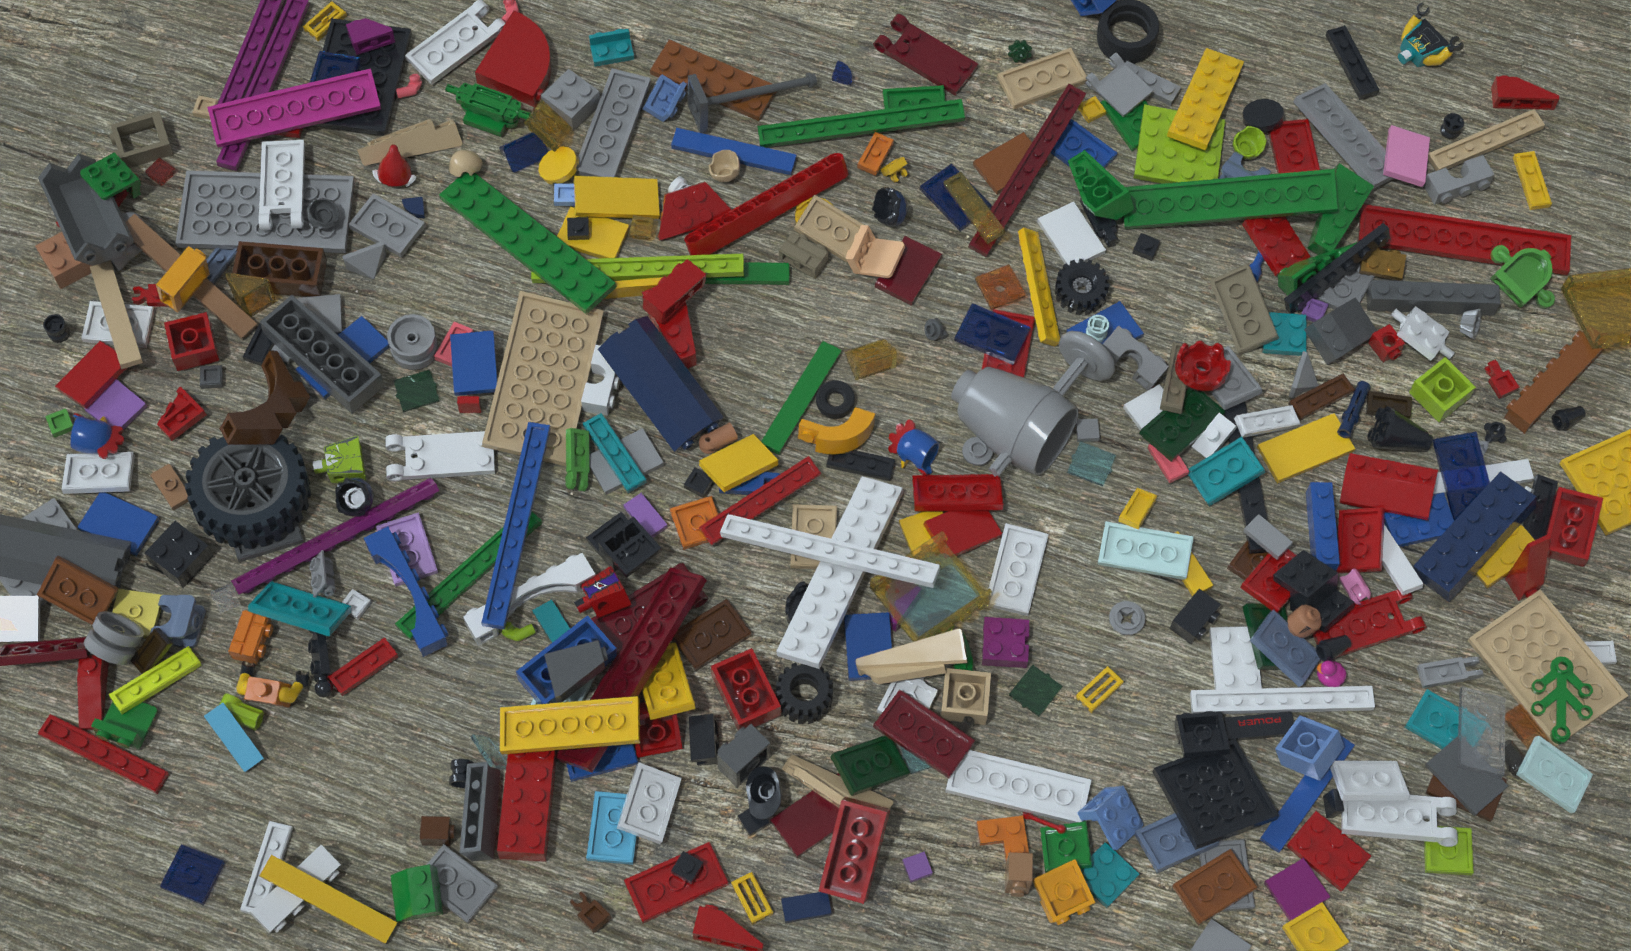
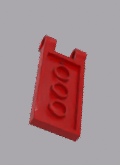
(1370, 625)

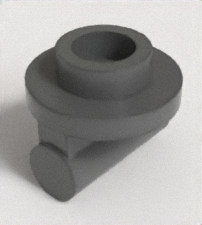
(935, 330)

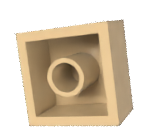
(965, 695)

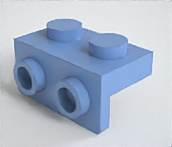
(664, 98)

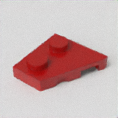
(180, 415)

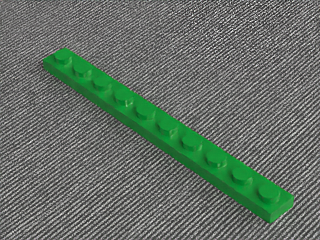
(861, 123)

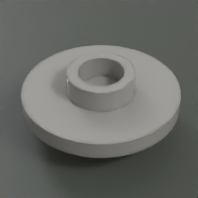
(976, 452)

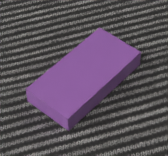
(645, 515)

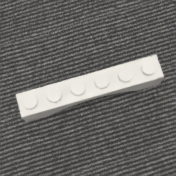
(561, 578)

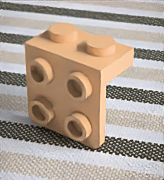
(873, 255)

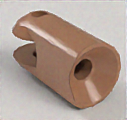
(717, 439)

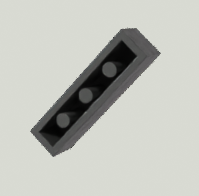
(480, 812)

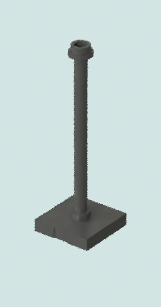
(699, 104)

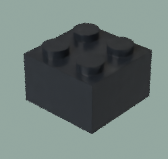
(178, 554)

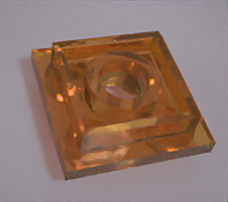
(1000, 277)

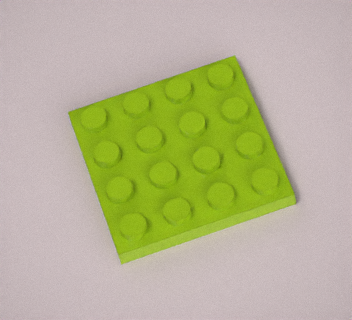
(1170, 160)

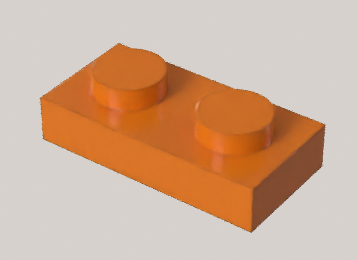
(875, 153)

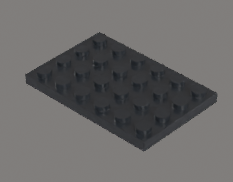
(386, 67)

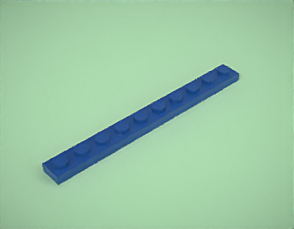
(516, 526)

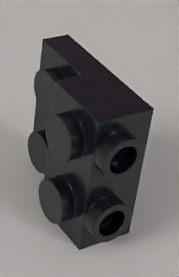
(1202, 734)

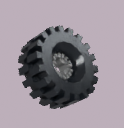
(1078, 275)

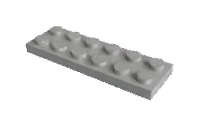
(612, 124)
(1344, 133)

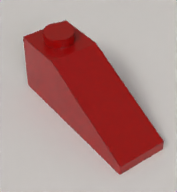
(1520, 94)
(91, 690)
(720, 929)

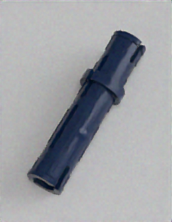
(1347, 426)

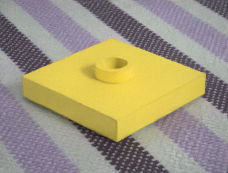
(138, 607)

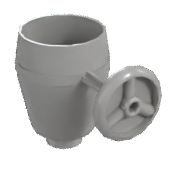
(1024, 416)

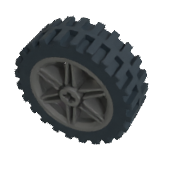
(251, 513)

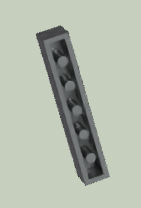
(1432, 297)

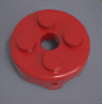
(1204, 356)

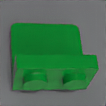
(111, 177)
(127, 728)

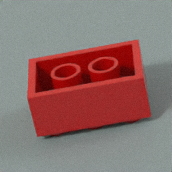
(1573, 525)
(745, 690)

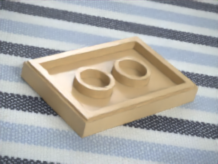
(828, 226)
(815, 520)

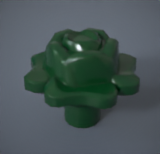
(1019, 51)

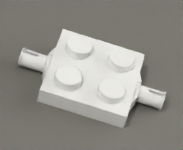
(1422, 333)
(914, 688)

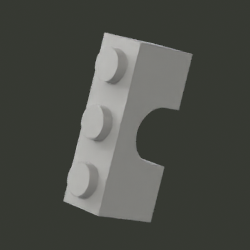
(1444, 187)
(1150, 367)

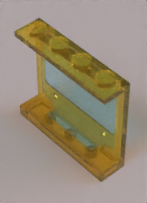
(933, 610)

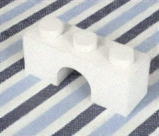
(599, 397)

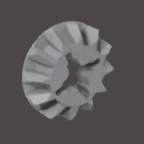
(1127, 608)

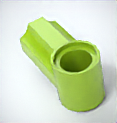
(243, 713)

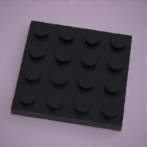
(1215, 795)

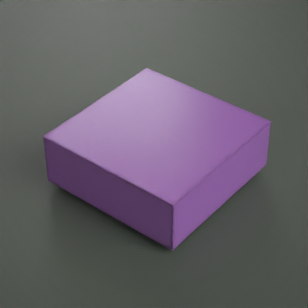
(1314, 309)
(917, 867)

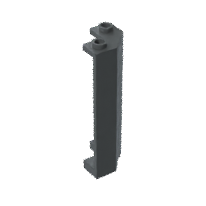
(89, 224)
(32, 546)

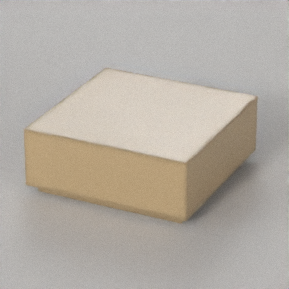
(200, 109)

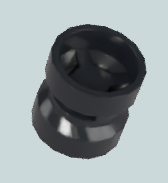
(56, 328)
(459, 770)

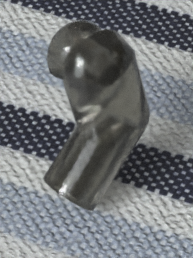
(965, 725)

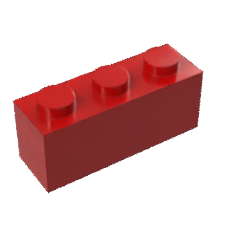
(673, 291)

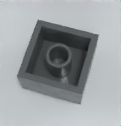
(743, 755)

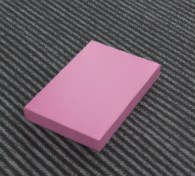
(1406, 156)

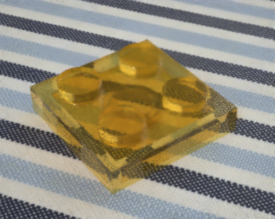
(547, 125)

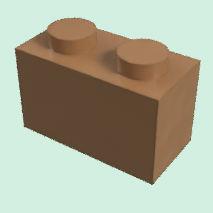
(1018, 873)

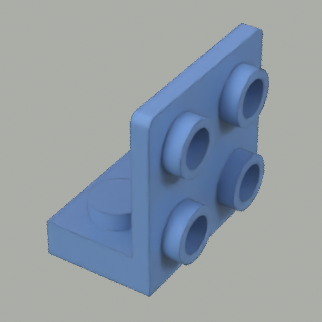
(1114, 814)

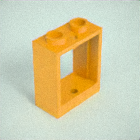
(183, 278)

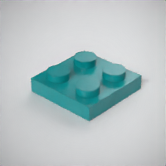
(1290, 332)
(1109, 875)

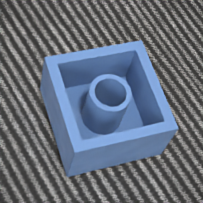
(1309, 747)

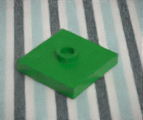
(1067, 846)

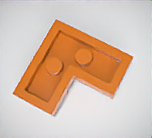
(1004, 830)

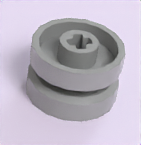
(412, 342)
(113, 638)

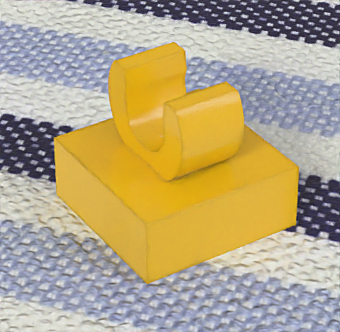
(894, 167)

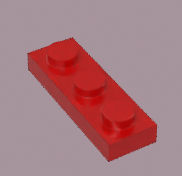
(363, 666)

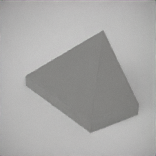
(366, 260)
(1304, 377)

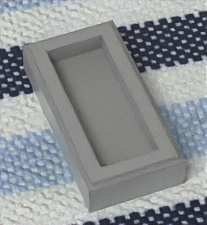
(1268, 537)

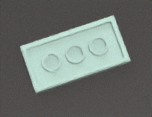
(1145, 550)

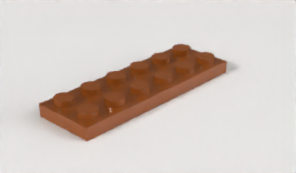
(714, 76)

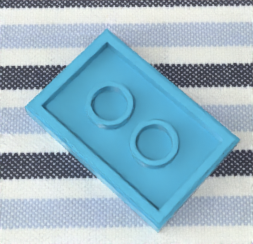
(605, 840)

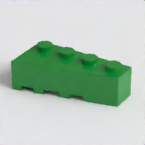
(1331, 226)

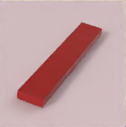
(763, 497)
(103, 753)

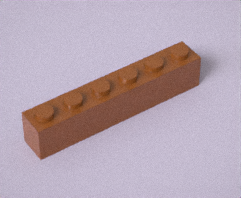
(1552, 383)

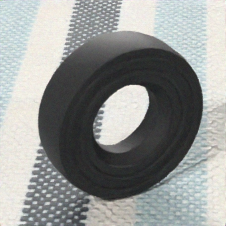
(830, 411)

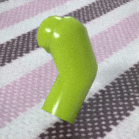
(516, 634)

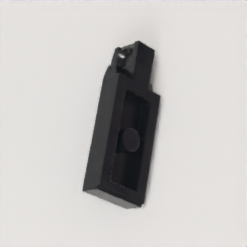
(1102, 226)

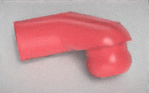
(510, 6)
(412, 87)

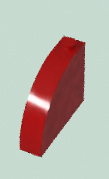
(517, 61)

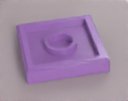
(117, 405)

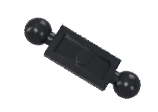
(320, 664)

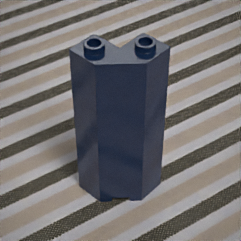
(661, 383)

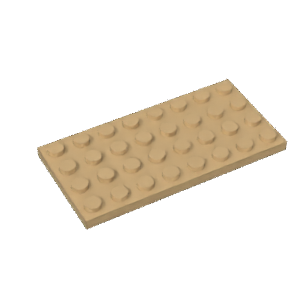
(542, 374)

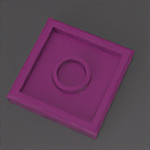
(1296, 889)

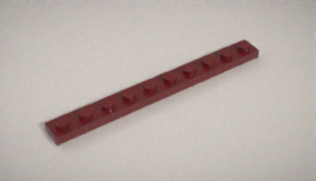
(1031, 163)

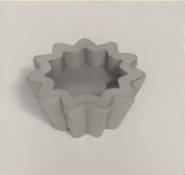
(1471, 323)

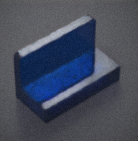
(523, 151)

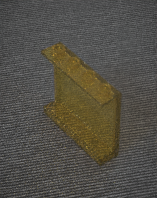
(1602, 306)

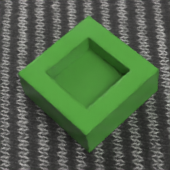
(59, 422)

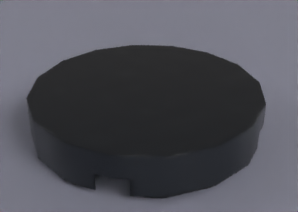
(1263, 114)

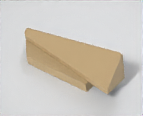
(412, 141)
(915, 659)
(828, 784)

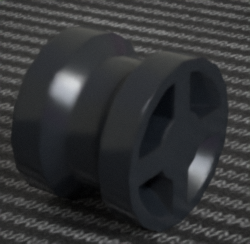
(1450, 121)

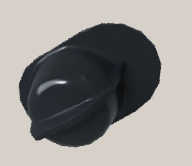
(763, 792)

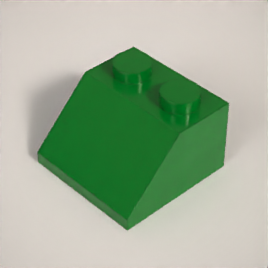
(416, 893)

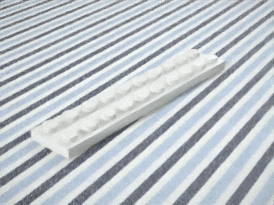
(834, 585)

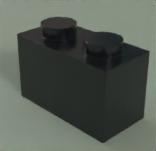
(1195, 616)

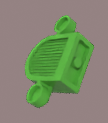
(1524, 275)

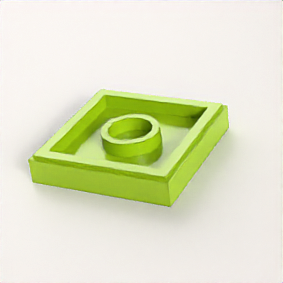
(1450, 860)

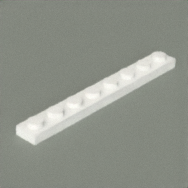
(1283, 700)

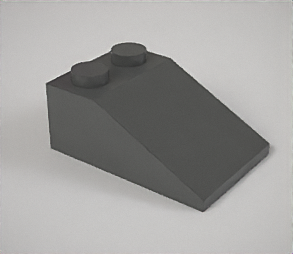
(1340, 331)

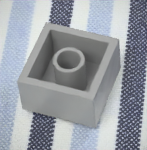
(572, 98)

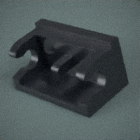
(704, 739)

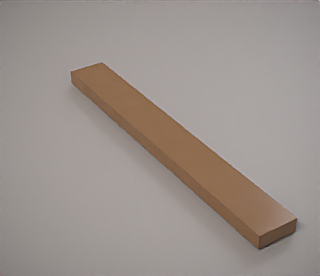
(206, 294)

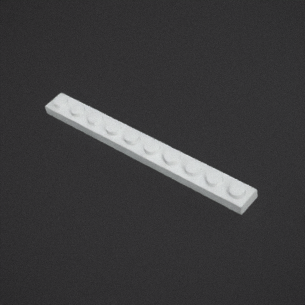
(830, 551)

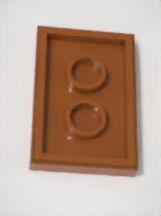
(1001, 162)
(76, 590)
(1214, 887)

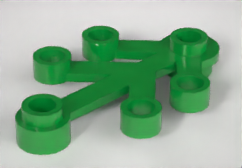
(1561, 696)

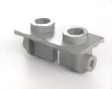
(322, 574)

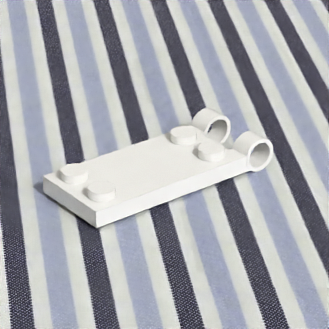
(454, 43)
(282, 182)
(440, 456)
(1401, 819)

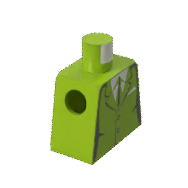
(342, 460)

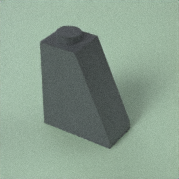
(574, 667)

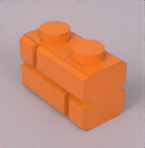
(250, 637)

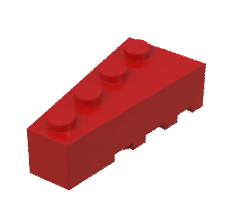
(678, 334)

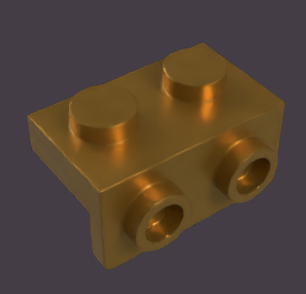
(1384, 264)

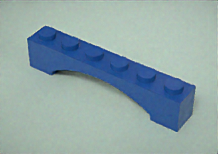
(385, 550)

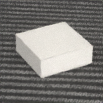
(358, 603)

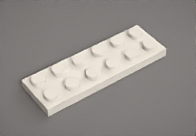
(1020, 786)

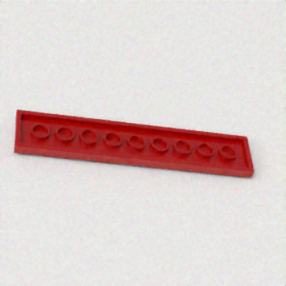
(1461, 237)

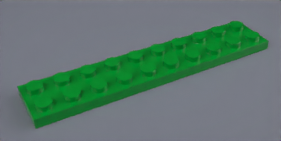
(1232, 199)
(528, 241)

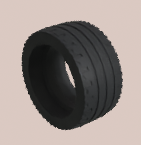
(1134, 12)

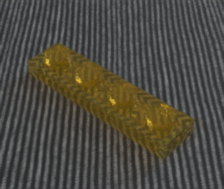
(974, 207)

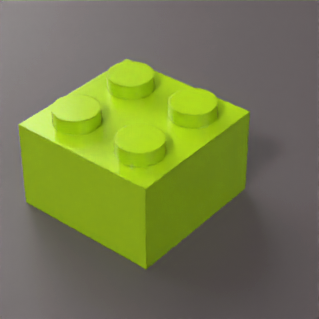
(1442, 389)

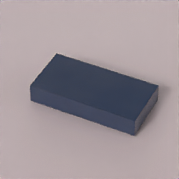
(806, 907)

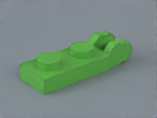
(577, 458)

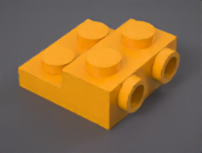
(1063, 892)

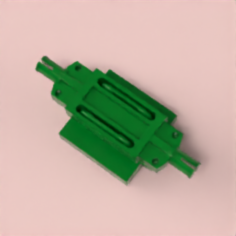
(487, 108)

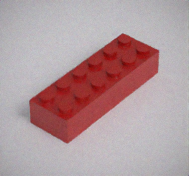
(527, 806)

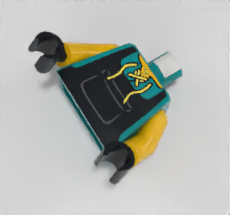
(1424, 43)

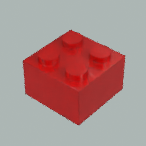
(191, 341)

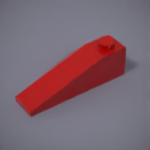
(1530, 568)

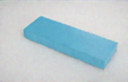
(233, 737)

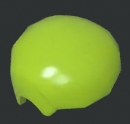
(1249, 142)

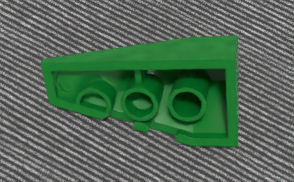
(1099, 189)
(1297, 274)

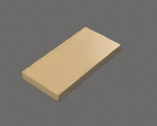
(1042, 78)

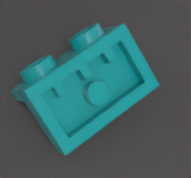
(611, 47)

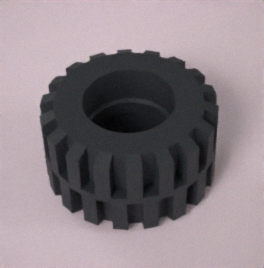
(804, 709)

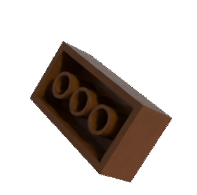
(288, 267)

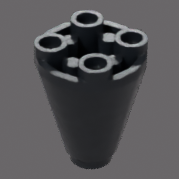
(1398, 432)

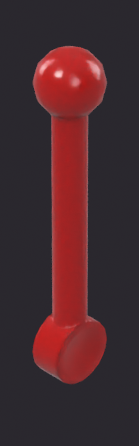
(1060, 828)

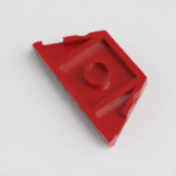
(690, 209)

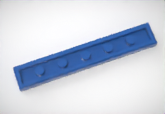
(747, 153)
(1298, 805)

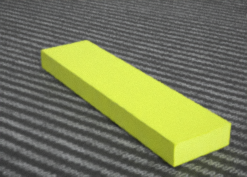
(155, 680)

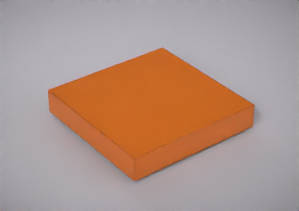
(690, 517)

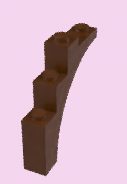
(267, 421)

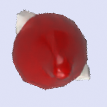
(394, 169)

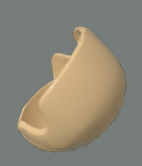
(465, 161)
(724, 166)

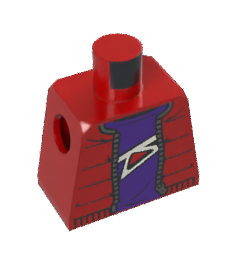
(603, 594)

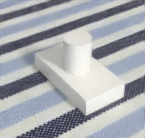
(1214, 436)

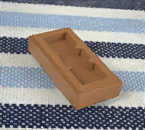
(170, 486)

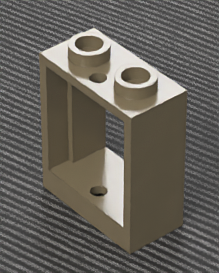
(147, 153)

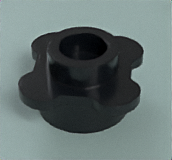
(1496, 427)

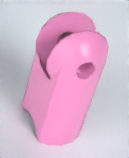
(1355, 586)

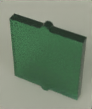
(416, 390)
(1035, 690)

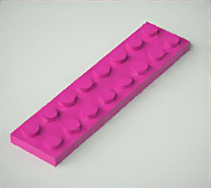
(294, 108)

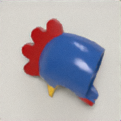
(95, 436)
(914, 446)

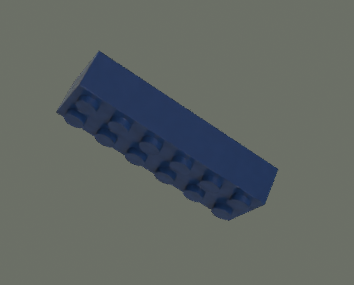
(1475, 536)

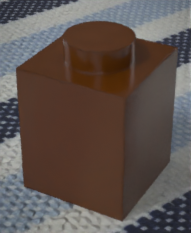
(436, 831)

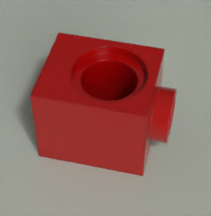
(1386, 335)

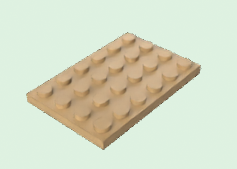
(1523, 646)

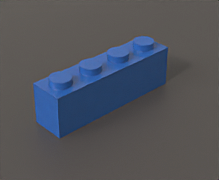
(1322, 523)

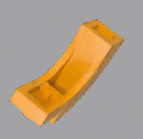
(838, 438)

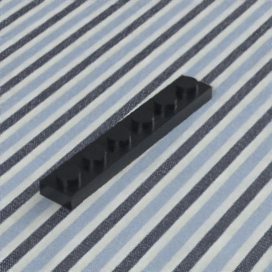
(1330, 274)

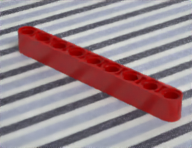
(767, 205)

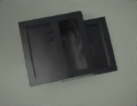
(624, 544)
(1314, 585)

